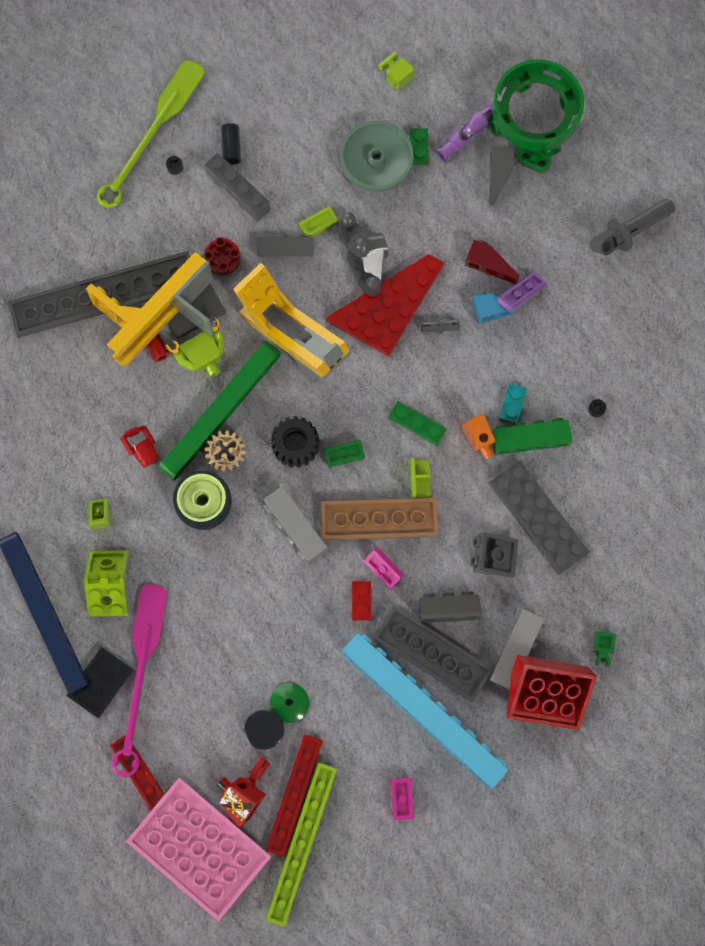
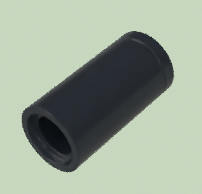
(231, 143)

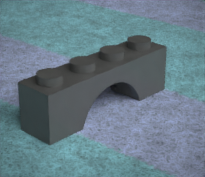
(250, 198)

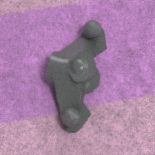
(365, 253)

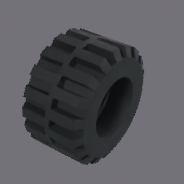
(291, 426)

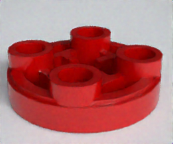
(223, 256)

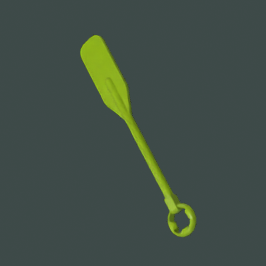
(169, 104)

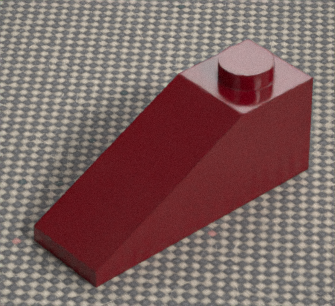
(487, 260)

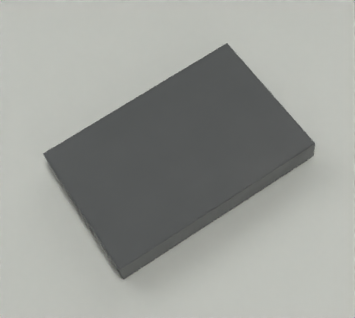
(207, 304)

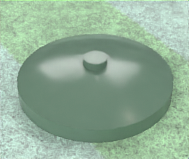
(376, 156)

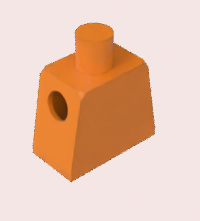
(479, 427)

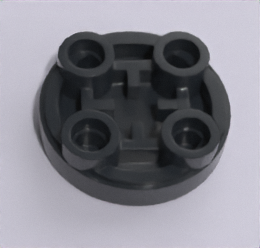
(264, 729)

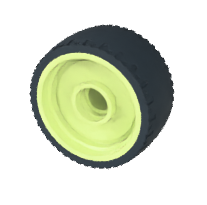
(199, 485)

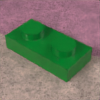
(419, 143)

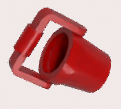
(143, 451)

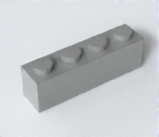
(295, 525)
(519, 642)

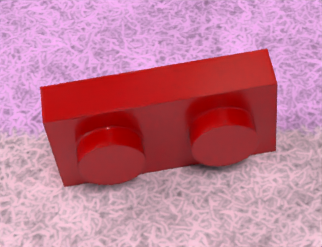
(361, 601)

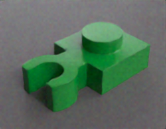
(604, 644)

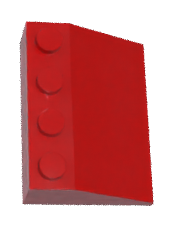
(549, 692)

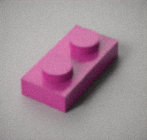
(384, 568)
(402, 799)

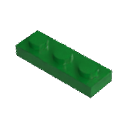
(417, 423)

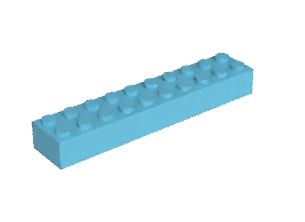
(424, 711)

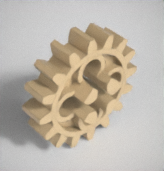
(236, 452)

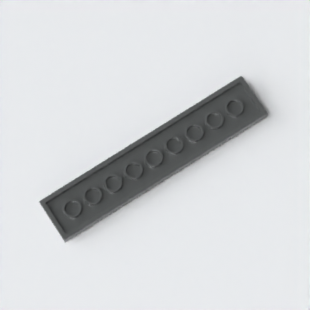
(72, 302)

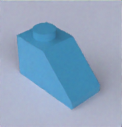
(487, 308)

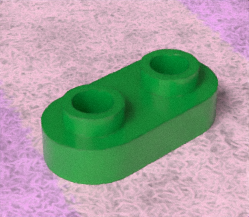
(533, 160)

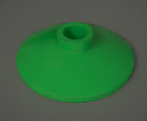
(300, 702)

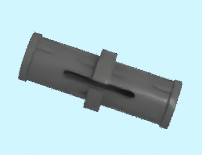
(440, 325)

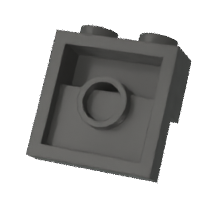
(494, 555)

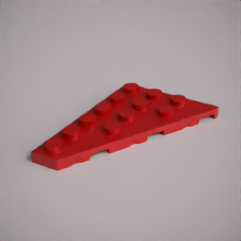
(384, 317)

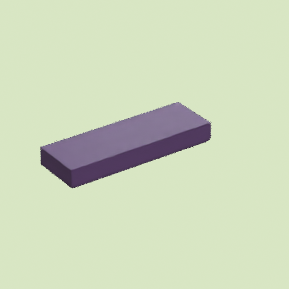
(521, 292)

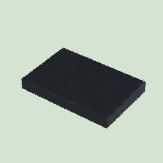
(105, 678)

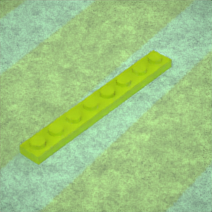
(301, 845)

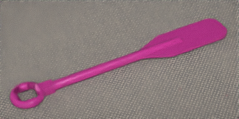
(145, 640)

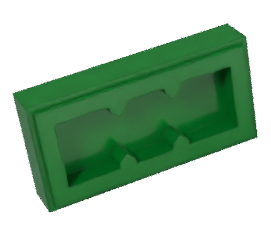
(344, 453)

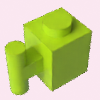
(398, 72)

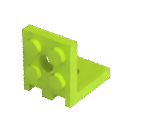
(106, 581)

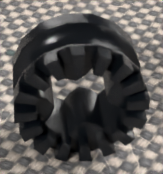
(173, 159)
(597, 402)

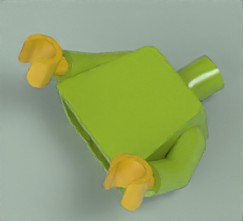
(201, 352)

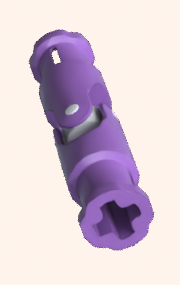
(476, 124)

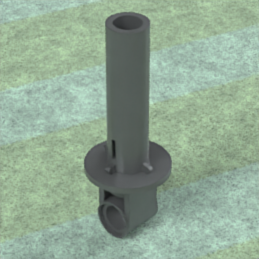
(620, 234)

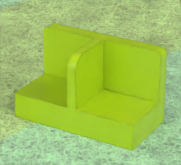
(420, 479)

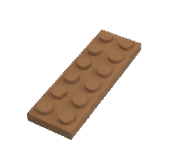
(379, 519)

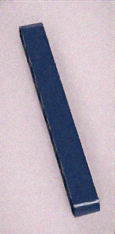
(43, 612)

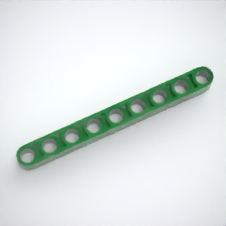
(220, 410)

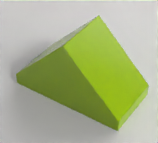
(99, 514)

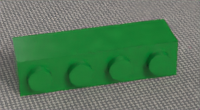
(531, 437)

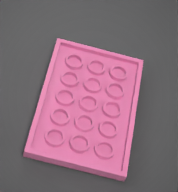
(198, 849)

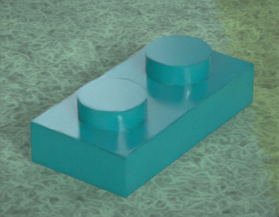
(512, 404)

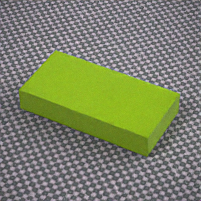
(318, 222)

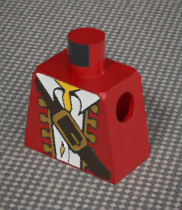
(240, 799)

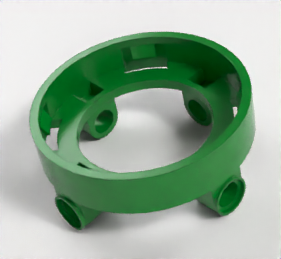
(520, 79)

